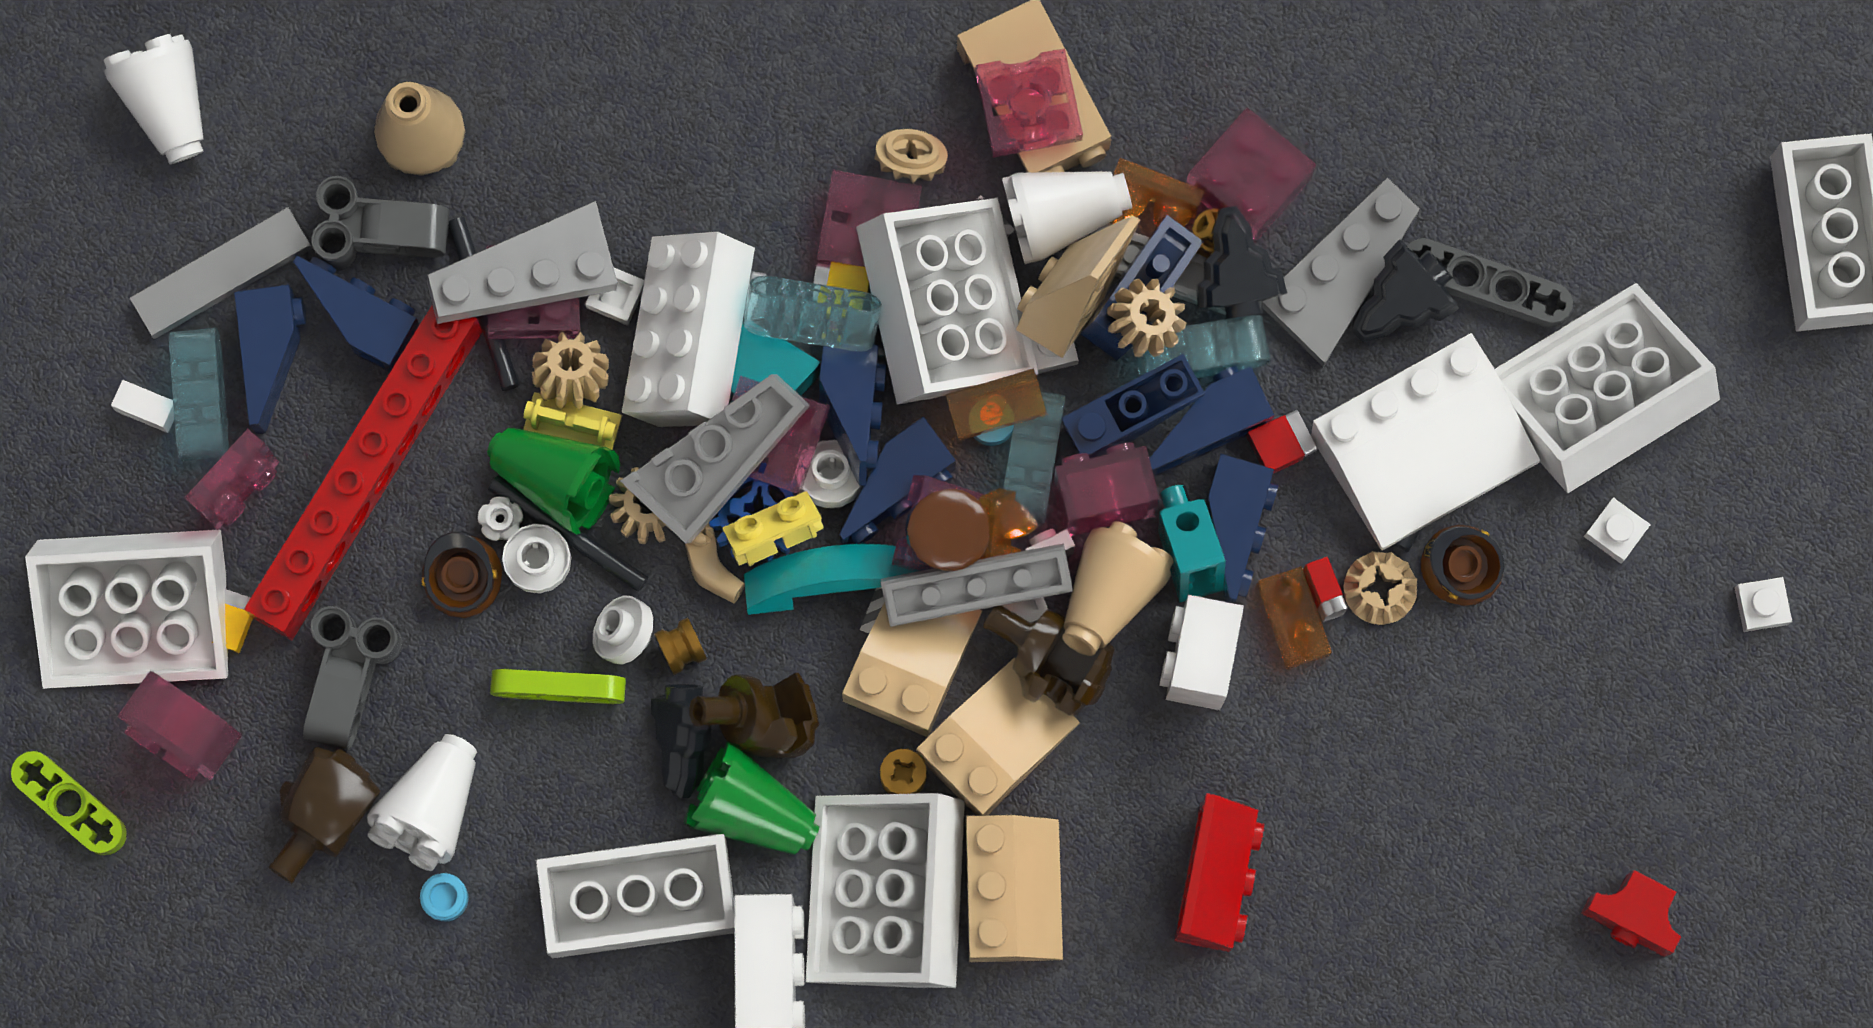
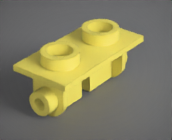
(582, 425)
(754, 535)

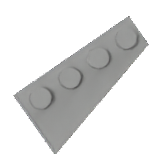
(534, 268)
(1341, 271)
(707, 466)

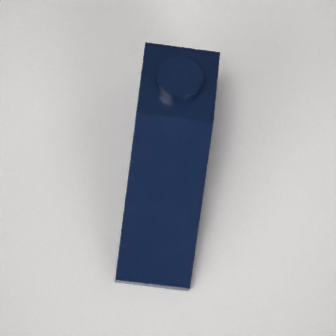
(1160, 258)
(268, 344)
(1221, 416)

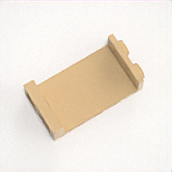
(1021, 37)

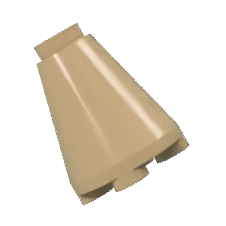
(419, 129)
(1112, 586)

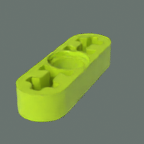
(557, 686)
(52, 772)

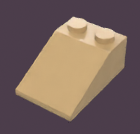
(1074, 287)
(909, 668)
(994, 741)

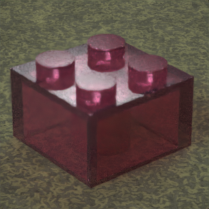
(1252, 170)
(1105, 489)
(172, 720)

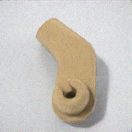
(709, 570)

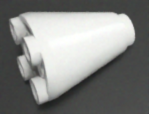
(161, 94)
(1062, 208)
(427, 804)

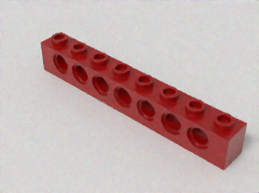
(361, 473)

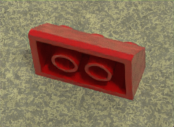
(1219, 874)

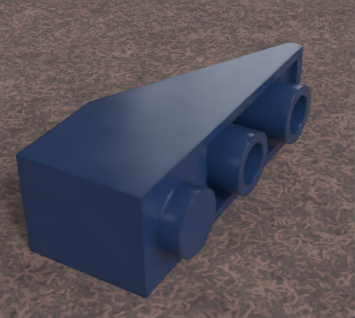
(369, 325)
(849, 389)
(1133, 408)
(888, 486)
(1235, 507)

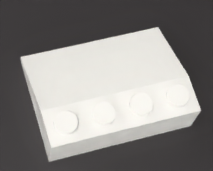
(945, 298)
(1607, 386)
(1425, 441)
(129, 607)
(886, 890)

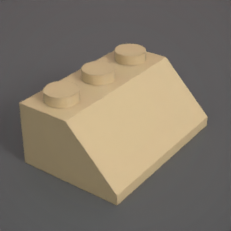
(1013, 888)

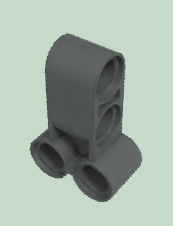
(377, 226)
(345, 676)

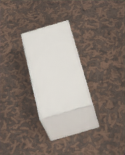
(144, 406)

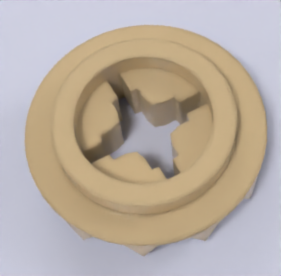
(928, 154)
(1369, 605)

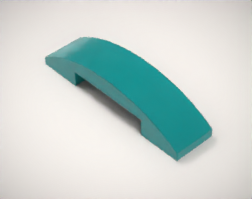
(816, 573)

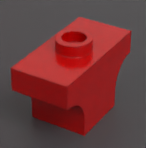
(1636, 913)

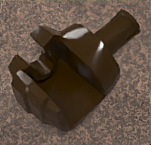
(1049, 664)
(761, 718)
(322, 808)

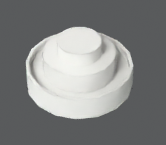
(830, 477)
(536, 558)
(623, 630)

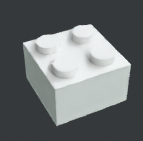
(1203, 653)

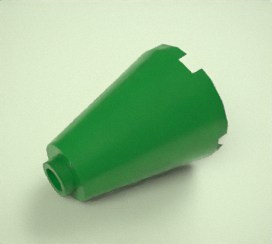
(556, 474)
(750, 805)

